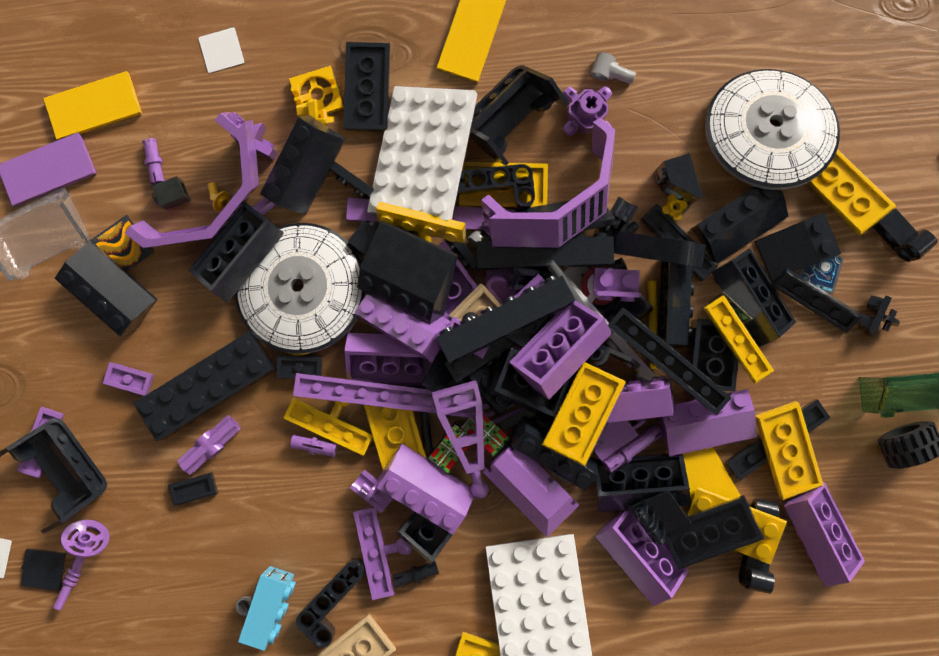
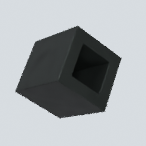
(170, 193)

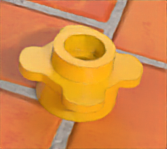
(676, 213)

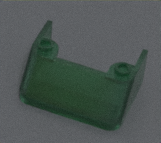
(899, 393)

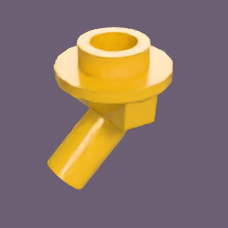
(219, 199)

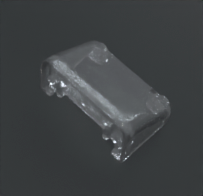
(39, 233)

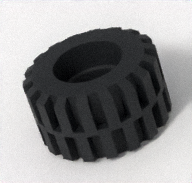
(910, 445)

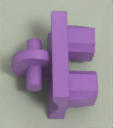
(367, 488)

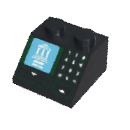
(679, 178)

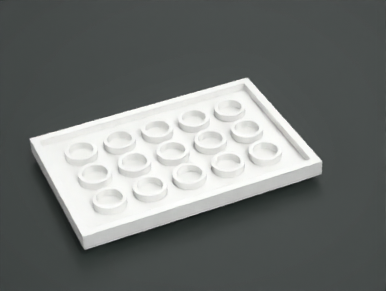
(423, 150)
(538, 598)

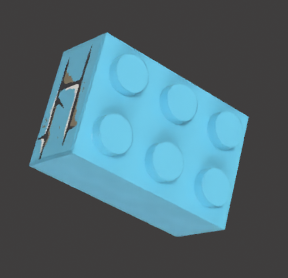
(267, 608)

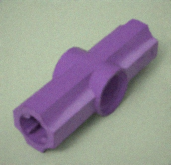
(209, 445)

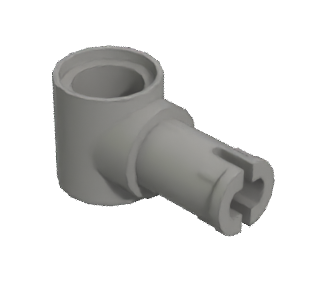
(606, 68)

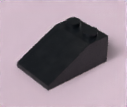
(798, 246)

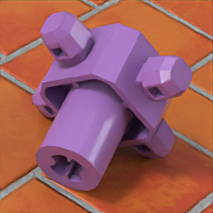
(585, 109)

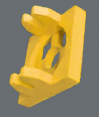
(324, 73)

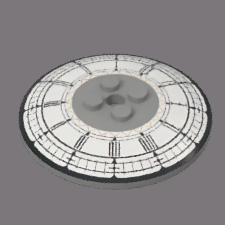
(765, 154)
(317, 313)

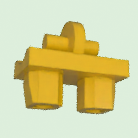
(311, 108)

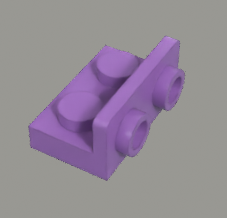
(616, 283)

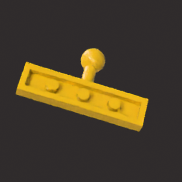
(425, 224)
(329, 425)

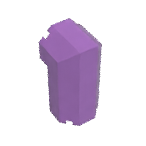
(531, 489)

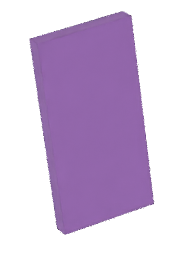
(46, 169)

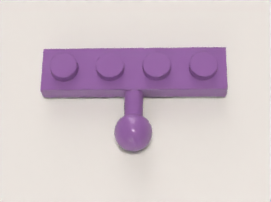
(375, 552)

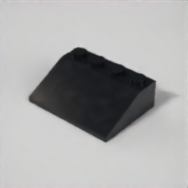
(408, 272)

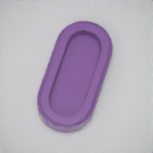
(498, 287)

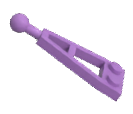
(457, 399)

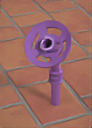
(85, 549)

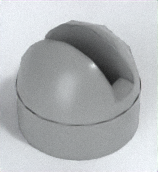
(474, 237)
(243, 605)

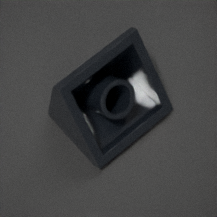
(424, 536)

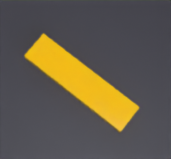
(738, 339)

